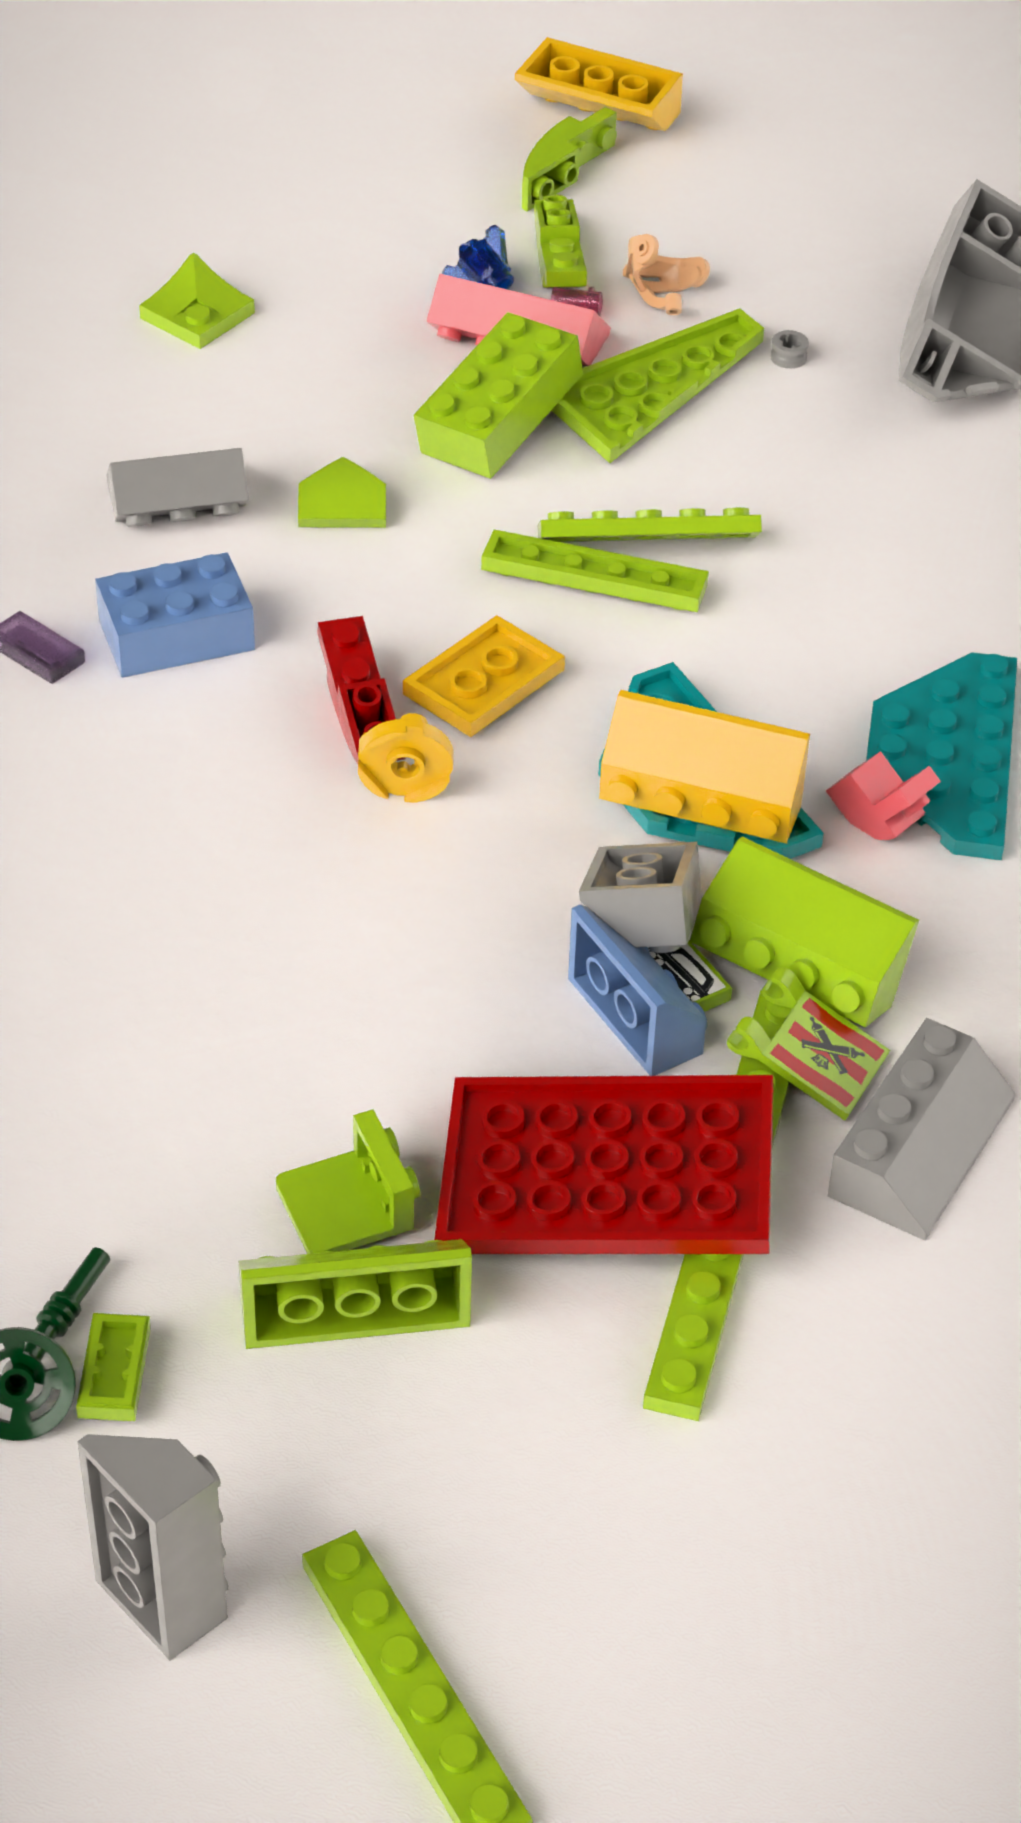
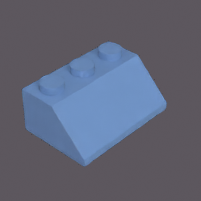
(633, 995)

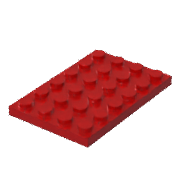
(609, 1165)

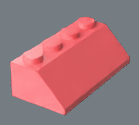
(475, 308)

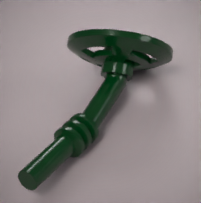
(25, 1362)

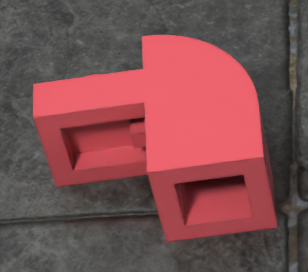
(878, 799)

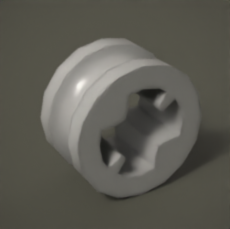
(789, 349)

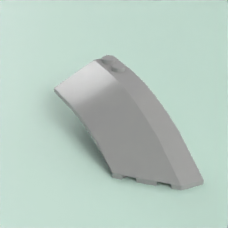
(968, 306)

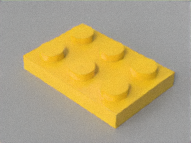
(483, 675)

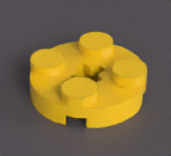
(409, 738)

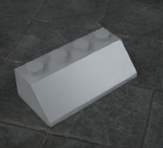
(921, 1131)
(156, 1535)

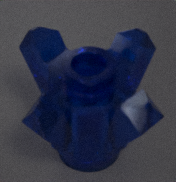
(484, 260)

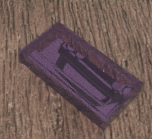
(38, 647)

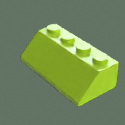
(783, 914)
(356, 1293)

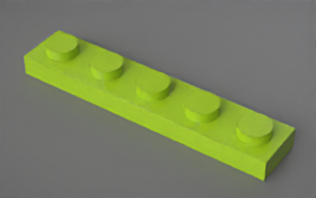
(650, 526)
(595, 570)

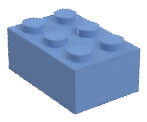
(175, 614)

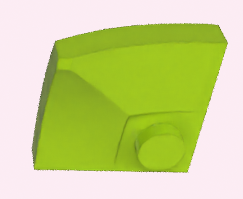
(196, 304)

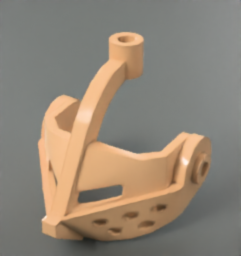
(673, 273)

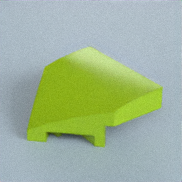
(342, 498)

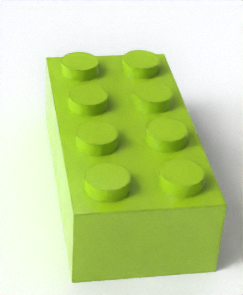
(498, 394)

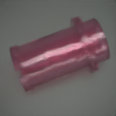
(582, 298)

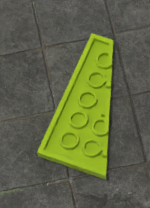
(640, 388)

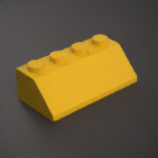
(601, 80)
(704, 766)

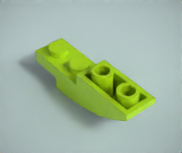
(561, 152)
(559, 243)

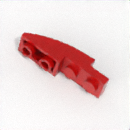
(354, 679)

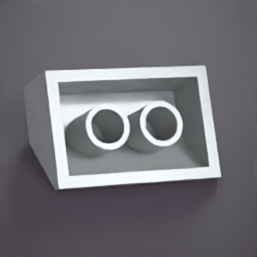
(178, 486)
(646, 892)

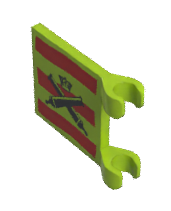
(812, 1047)

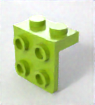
(353, 1194)

